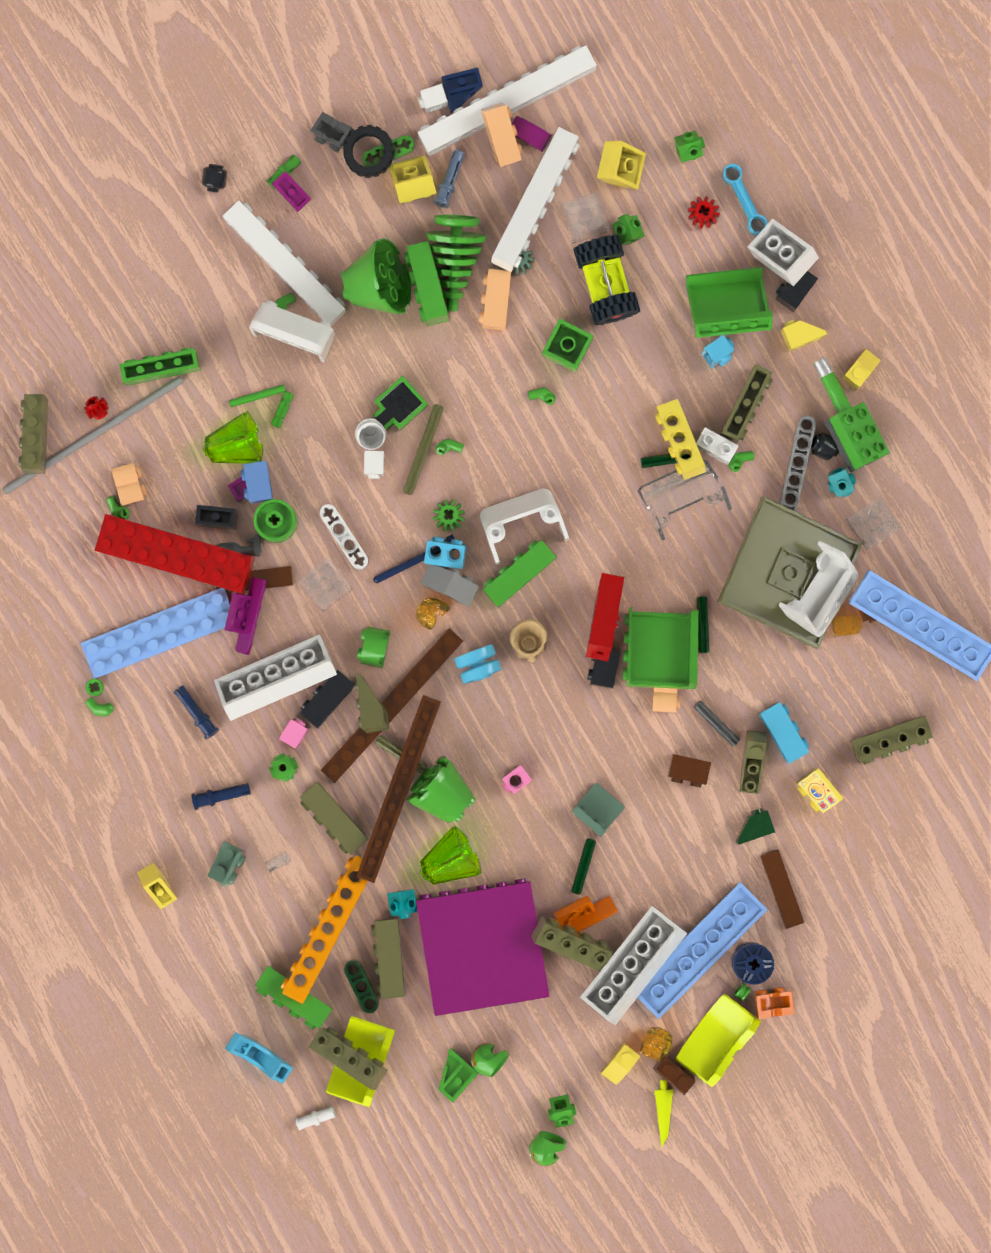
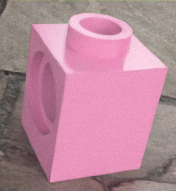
(294, 733)
(525, 779)

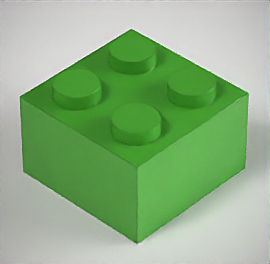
(567, 345)

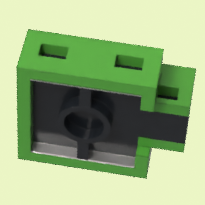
(399, 405)

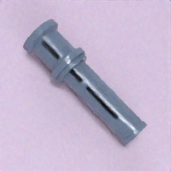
(447, 187)

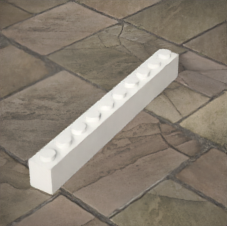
(514, 94)

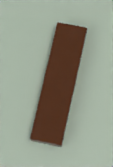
(274, 577)
(782, 889)

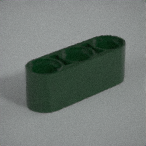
(362, 996)

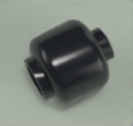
(214, 177)
(824, 446)

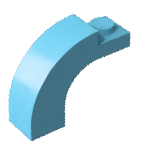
(260, 1056)

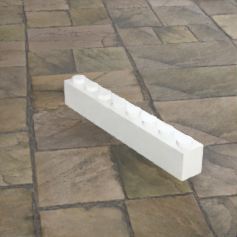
(535, 199)
(280, 259)

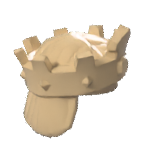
(528, 639)

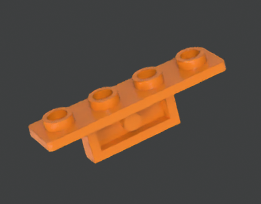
(584, 914)

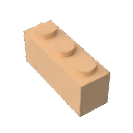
(501, 134)
(495, 299)

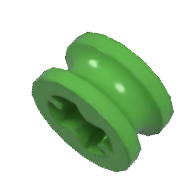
(95, 693)
(742, 992)

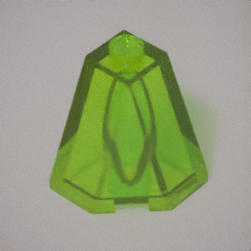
(234, 442)
(450, 859)

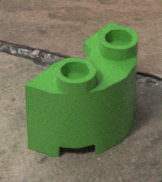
(373, 647)

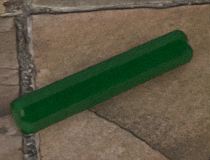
(659, 460)
(703, 628)
(583, 866)

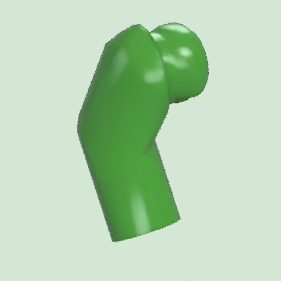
(285, 300)
(447, 445)
(738, 459)
(116, 509)

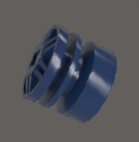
(747, 952)

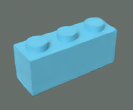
(784, 732)

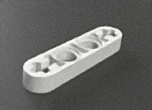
(346, 535)

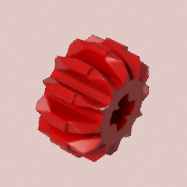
(706, 206)

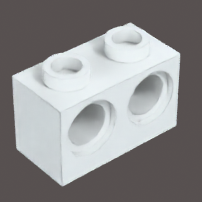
(716, 446)

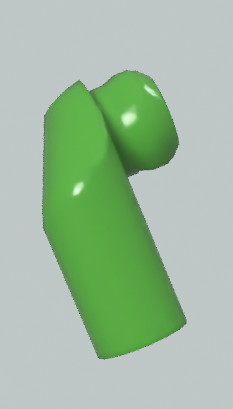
(542, 393)
(99, 710)

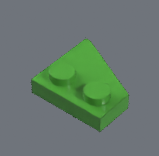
(456, 1076)

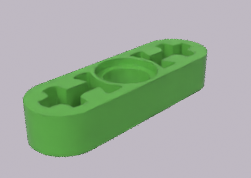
(399, 141)

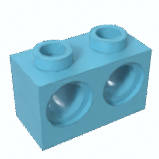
(445, 558)

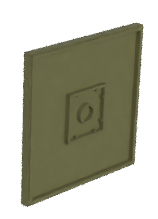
(778, 566)

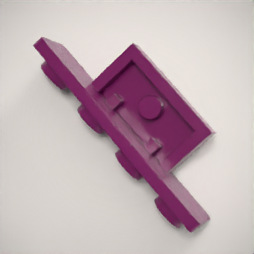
(244, 614)

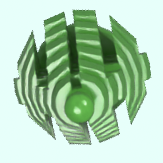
(457, 247)

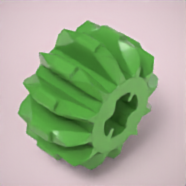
(455, 515)

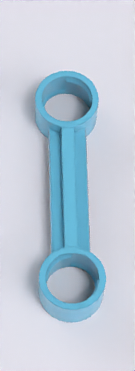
(744, 198)

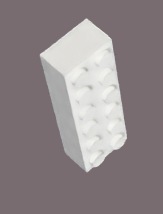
(275, 677)
(633, 965)

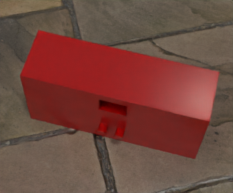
(605, 617)

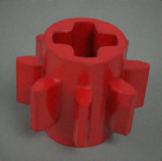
(96, 408)

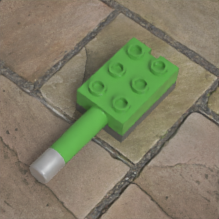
(852, 426)

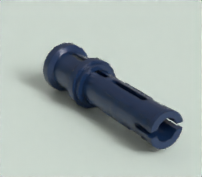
(201, 720)
(212, 797)

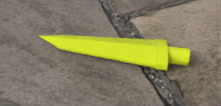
(663, 1103)

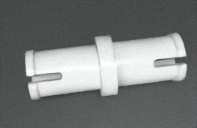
(315, 1118)

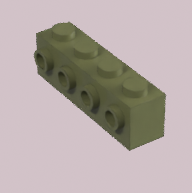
(748, 399)
(34, 434)
(891, 739)
(571, 944)
(348, 1058)

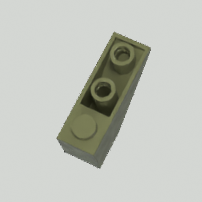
(372, 712)
(753, 761)

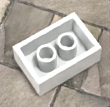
(783, 252)

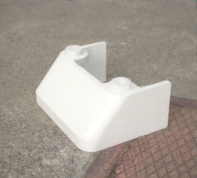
(293, 329)
(495, 516)
(825, 592)

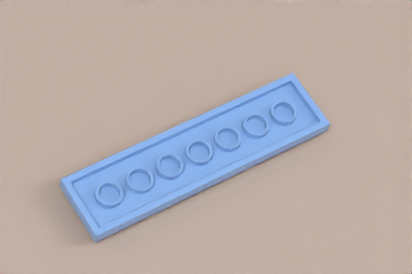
(922, 625)
(157, 633)
(702, 948)

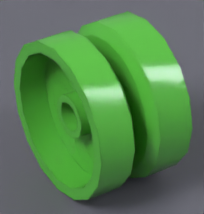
(264, 521)

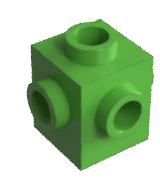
(689, 146)
(628, 229)
(291, 766)
(561, 1111)

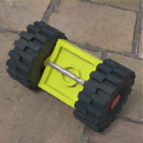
(606, 280)

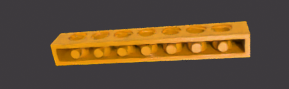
(300, 993)

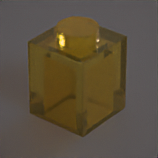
(846, 625)

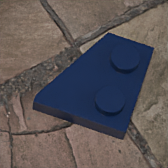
(461, 87)

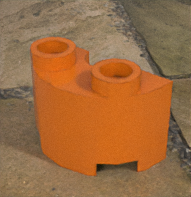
(774, 1003)

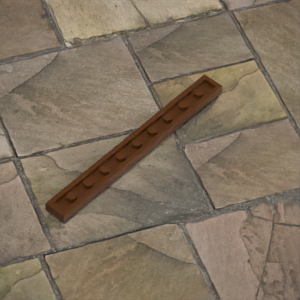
(394, 703)
(398, 789)

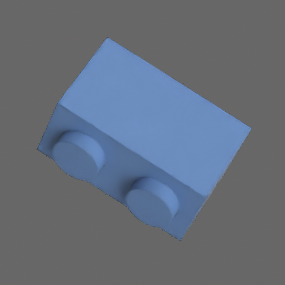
(257, 482)

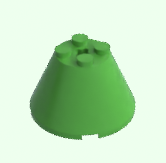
(378, 279)

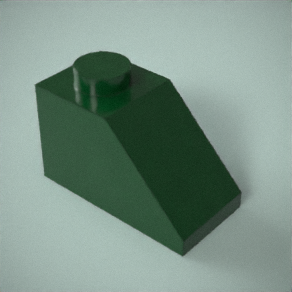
(755, 826)

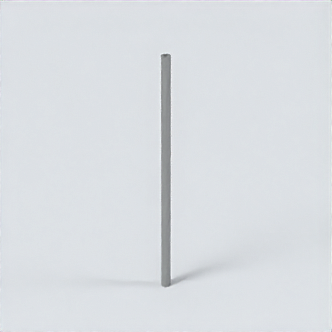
(97, 432)

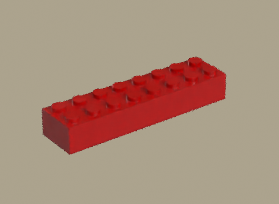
(174, 554)

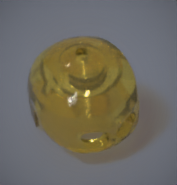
(428, 609)
(656, 1043)

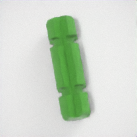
(282, 409)

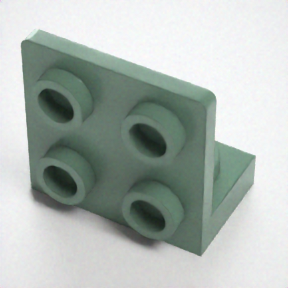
(598, 809)
(226, 864)

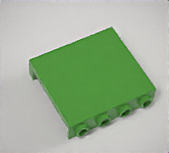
(728, 302)
(661, 650)

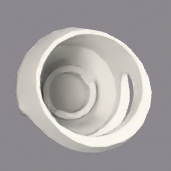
(370, 434)

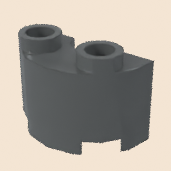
(330, 131)

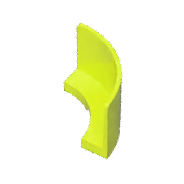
(373, 1039)
(717, 1039)

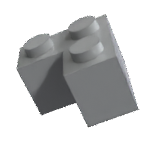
(450, 584)

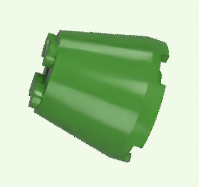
(441, 792)

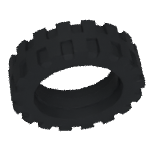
(362, 132)

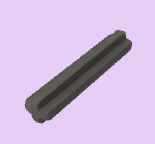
(716, 723)

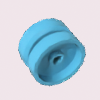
(478, 665)

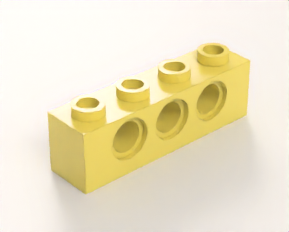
(673, 412)

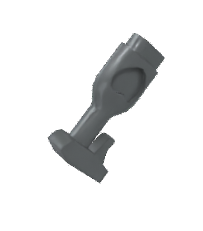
(256, 548)

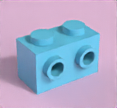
(718, 352)

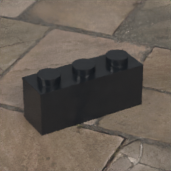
(326, 699)

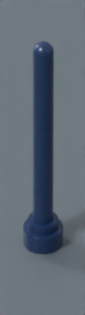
(409, 563)

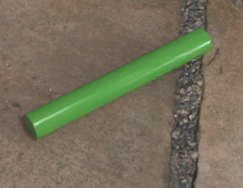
(257, 395)

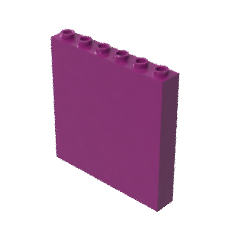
(482, 947)

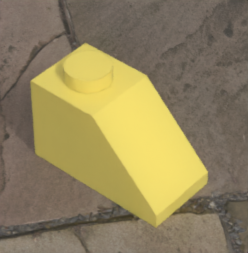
(800, 334)
(861, 369)
(156, 885)
(620, 1063)

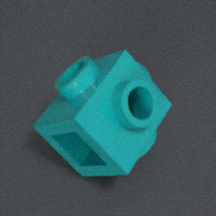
(841, 475)
(402, 903)

